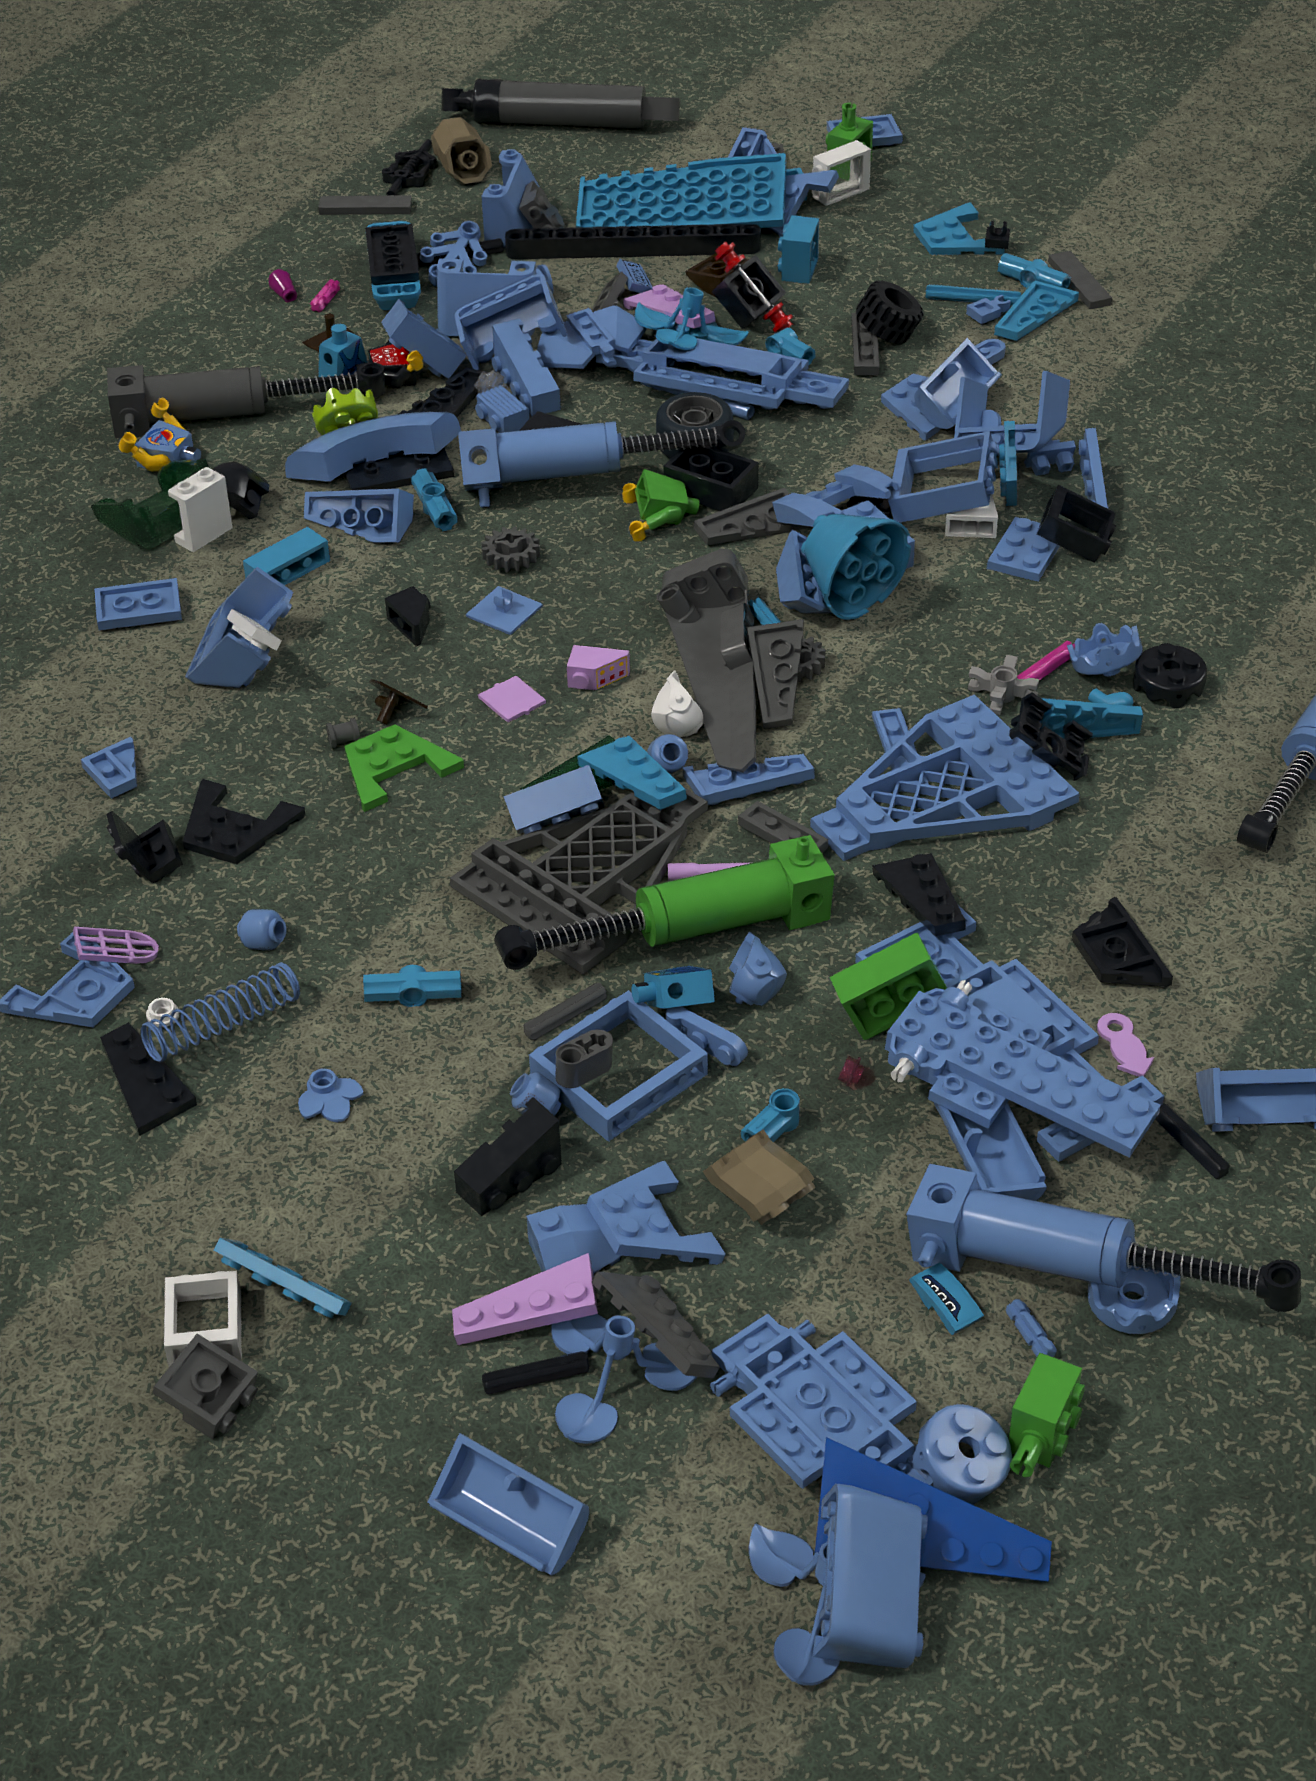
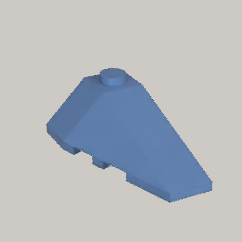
(373, 514)
(566, 1234)

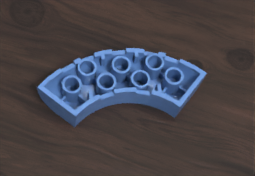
(371, 441)

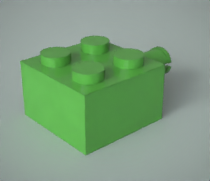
(850, 129)
(1045, 1413)

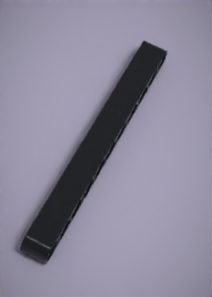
(630, 241)

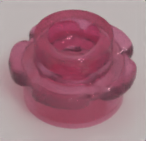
(851, 1071)

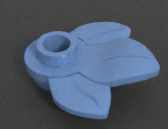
(328, 1096)

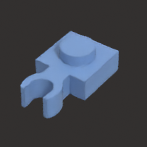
(987, 310)

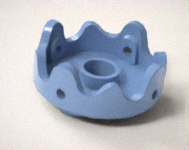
(1105, 656)
(1137, 1316)
(951, 1470)

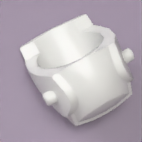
(675, 710)

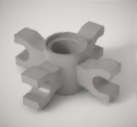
(1002, 683)

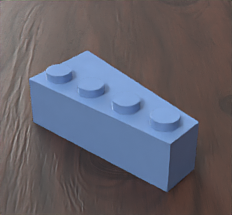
(523, 368)

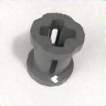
(342, 733)

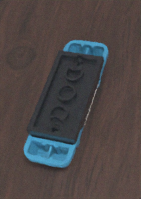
(393, 263)

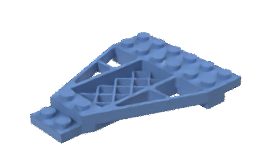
(973, 744)

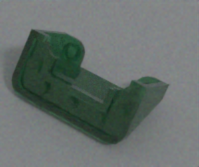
(153, 518)

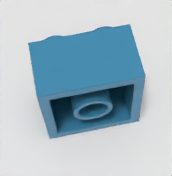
(799, 249)

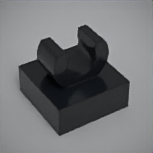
(997, 237)

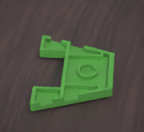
(391, 753)

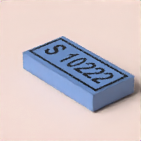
(637, 279)

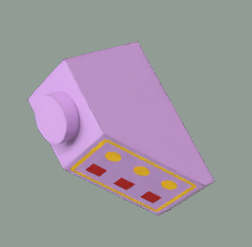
(596, 667)

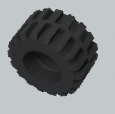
(889, 312)

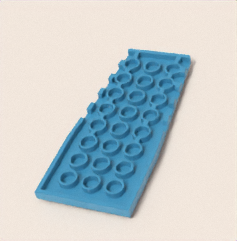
(701, 194)

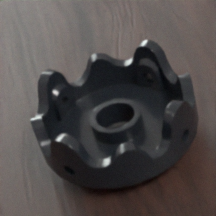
(1185, 678)

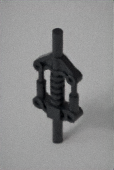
(408, 175)

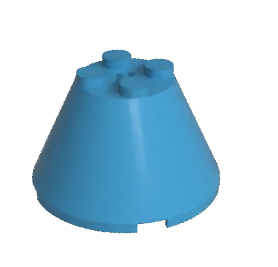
(856, 560)

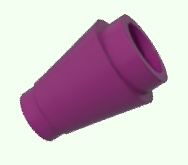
(282, 284)

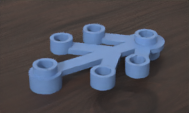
(466, 234)

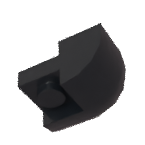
(243, 487)

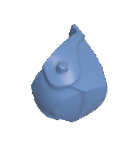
(756, 973)

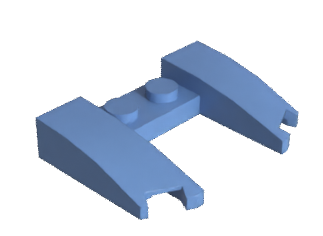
(850, 482)

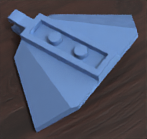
(588, 336)

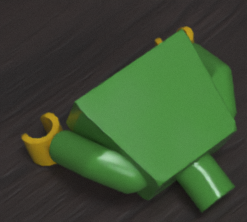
(659, 502)

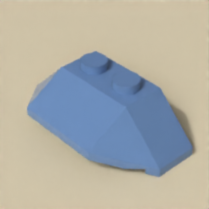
(751, 143)
(795, 578)

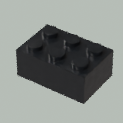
(714, 476)

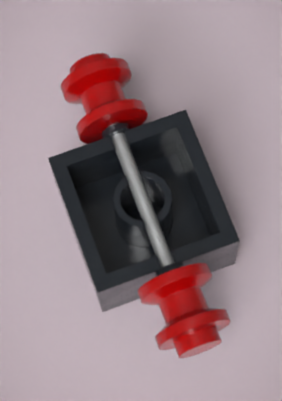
(749, 290)

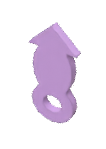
(1124, 1045)

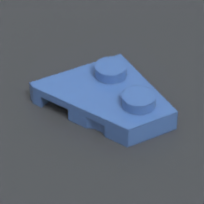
(113, 767)

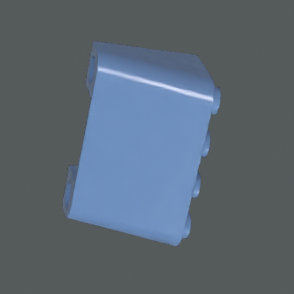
(462, 288)

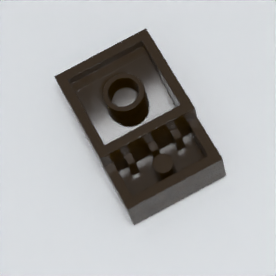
(709, 273)

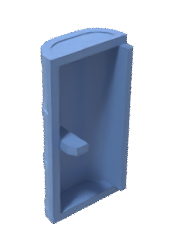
(939, 393)
(997, 1154)
(509, 1506)

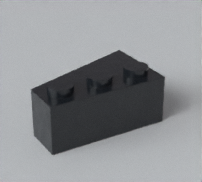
(512, 1161)

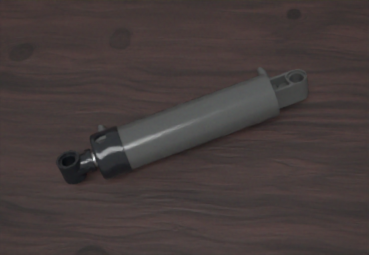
(560, 104)

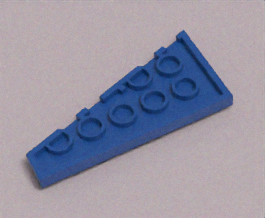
(957, 1532)

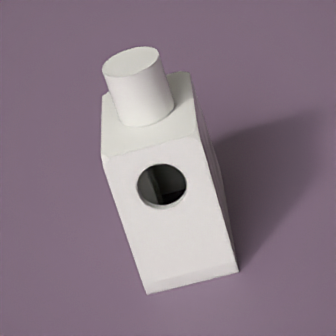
(974, 522)

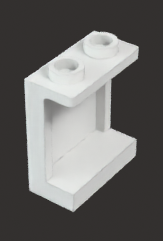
(202, 508)

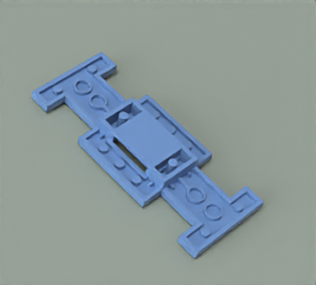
(1024, 997)

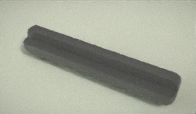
(565, 1011)

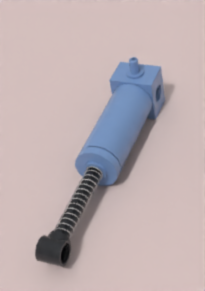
(567, 451)
(1300, 756)
(959, 1221)

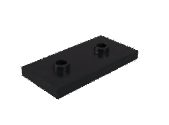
(397, 470)

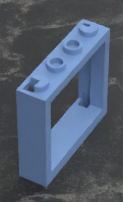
(937, 456)
(646, 1097)

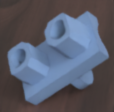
(1052, 453)

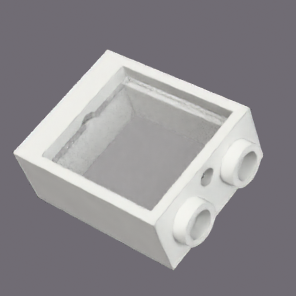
(853, 167)

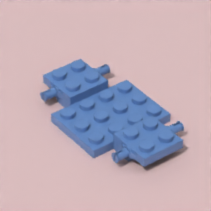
(813, 1394)

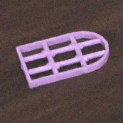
(144, 940)

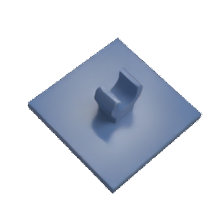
(504, 610)

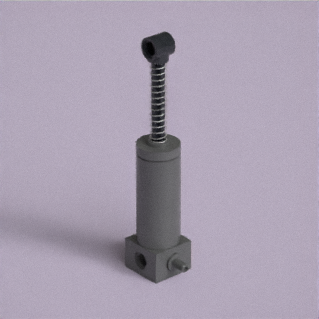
(215, 393)

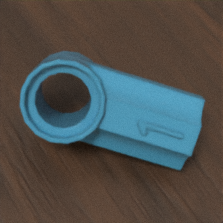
(787, 343)
(777, 1117)

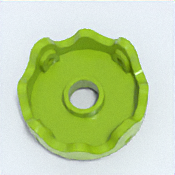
(347, 410)

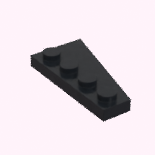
(147, 1085)

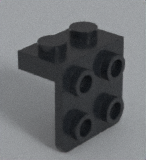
(150, 853)

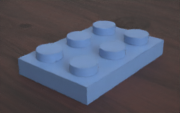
(884, 129)
(1022, 551)
(137, 604)

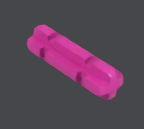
(325, 295)

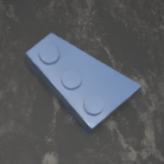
(415, 334)

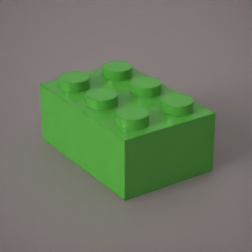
(885, 983)

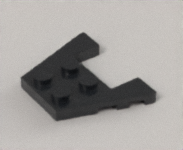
(231, 834)

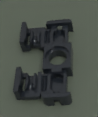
(1066, 751)

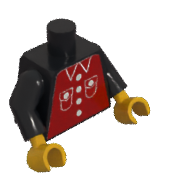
(397, 364)

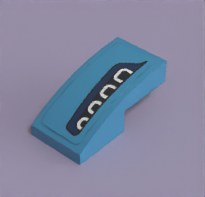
(948, 1297)

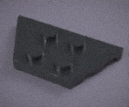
(1119, 949)

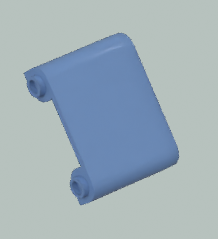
(501, 202)
(871, 1578)

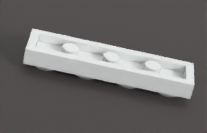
(253, 631)

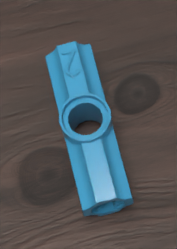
(1028, 271)
(434, 499)
(412, 986)

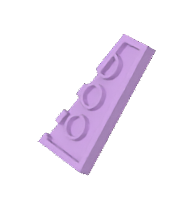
(666, 301)
(534, 1302)

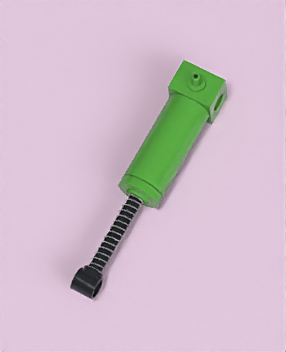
(788, 885)

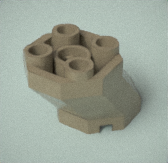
(461, 150)
(760, 1177)

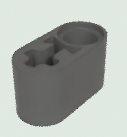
(584, 1058)

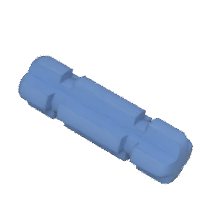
(1030, 1328)

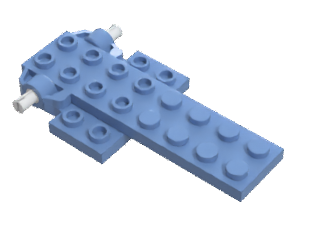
(997, 1059)

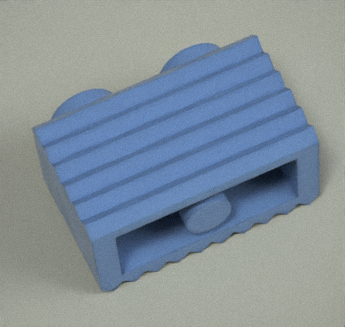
(501, 410)

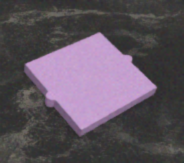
(511, 699)

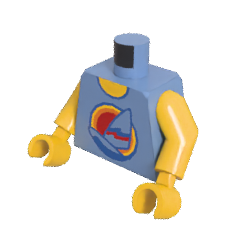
(162, 443)

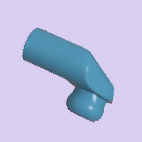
(1119, 698)

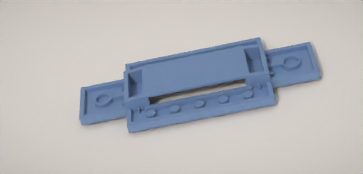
(781, 375)

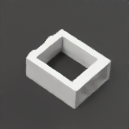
(202, 1287)

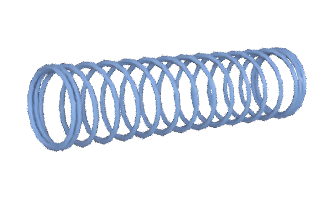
(159, 1032)

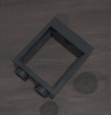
(1083, 512)

